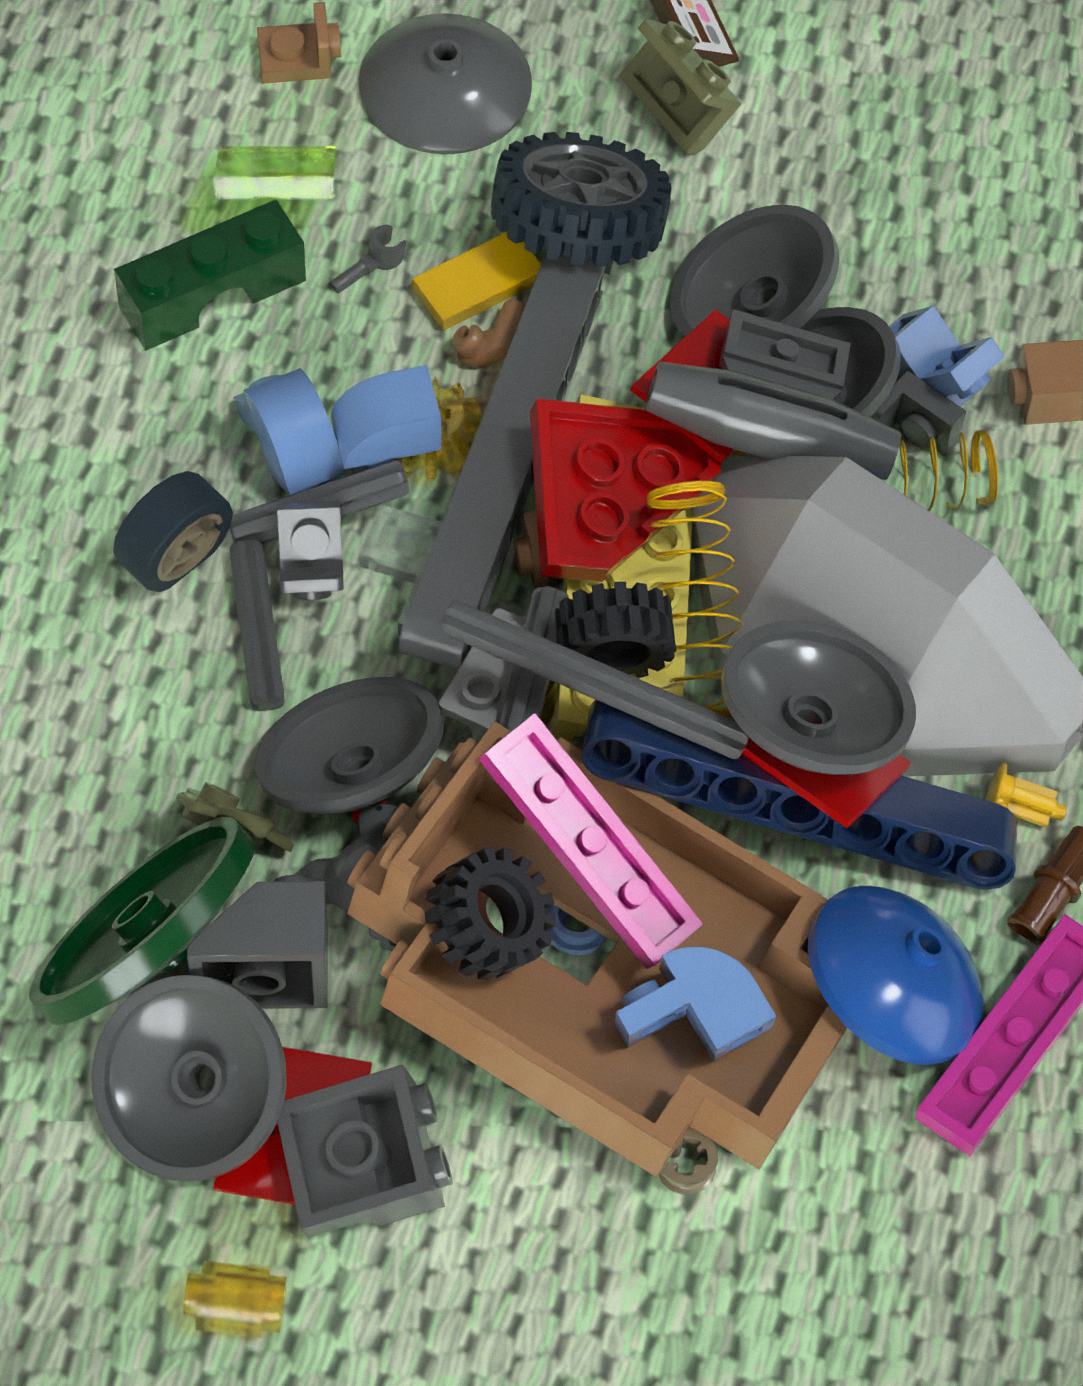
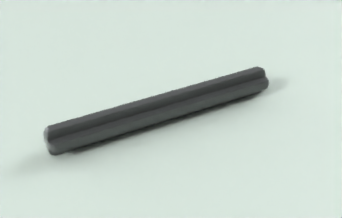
(594, 679)

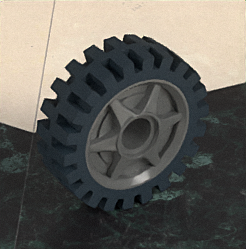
(580, 198)

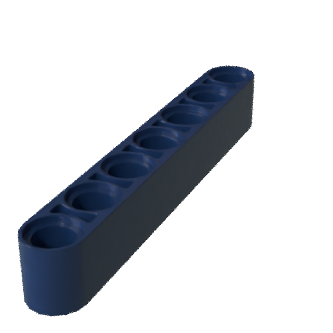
(906, 826)

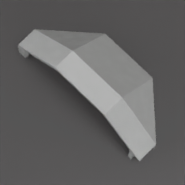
(858, 555)

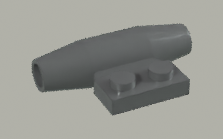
(773, 397)

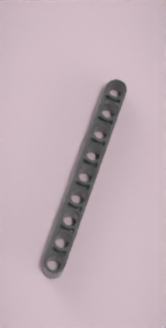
(500, 460)

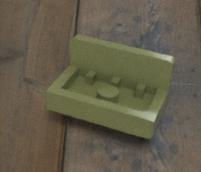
(679, 86)

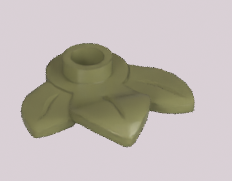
(216, 802)

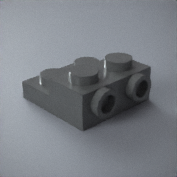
(363, 1152)

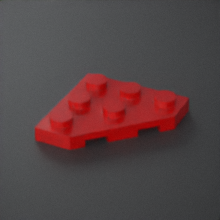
(595, 479)

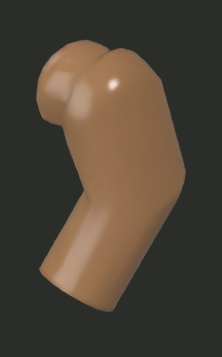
(488, 346)

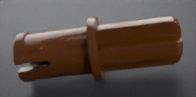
(1052, 891)

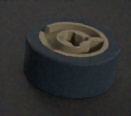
(172, 530)

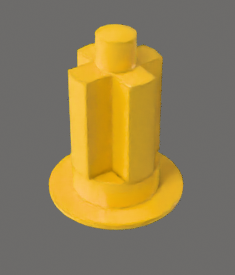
(1024, 798)

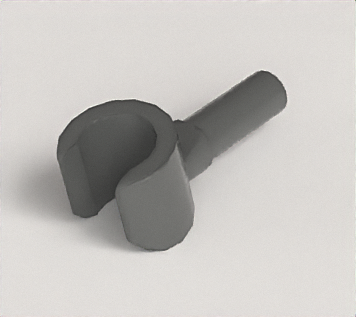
(378, 257)

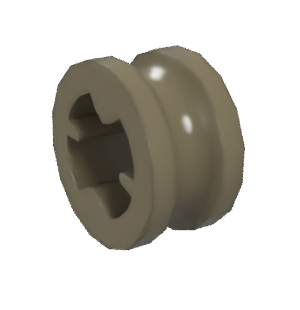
(701, 1175)

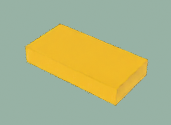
(476, 280)

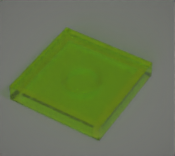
(275, 172)

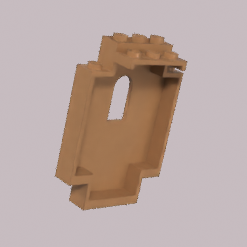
(559, 1035)

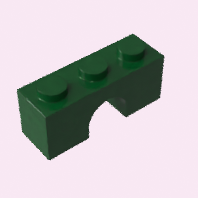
(172, 285)

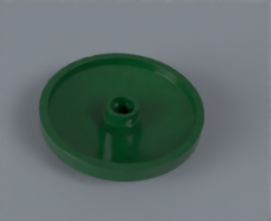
(143, 922)

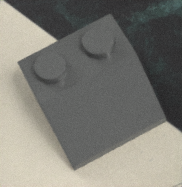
(270, 944)

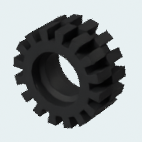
(619, 627)
(463, 926)

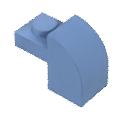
(937, 357)
(387, 419)
(291, 430)
(707, 989)

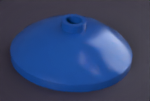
(896, 974)

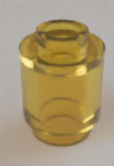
(235, 1299)

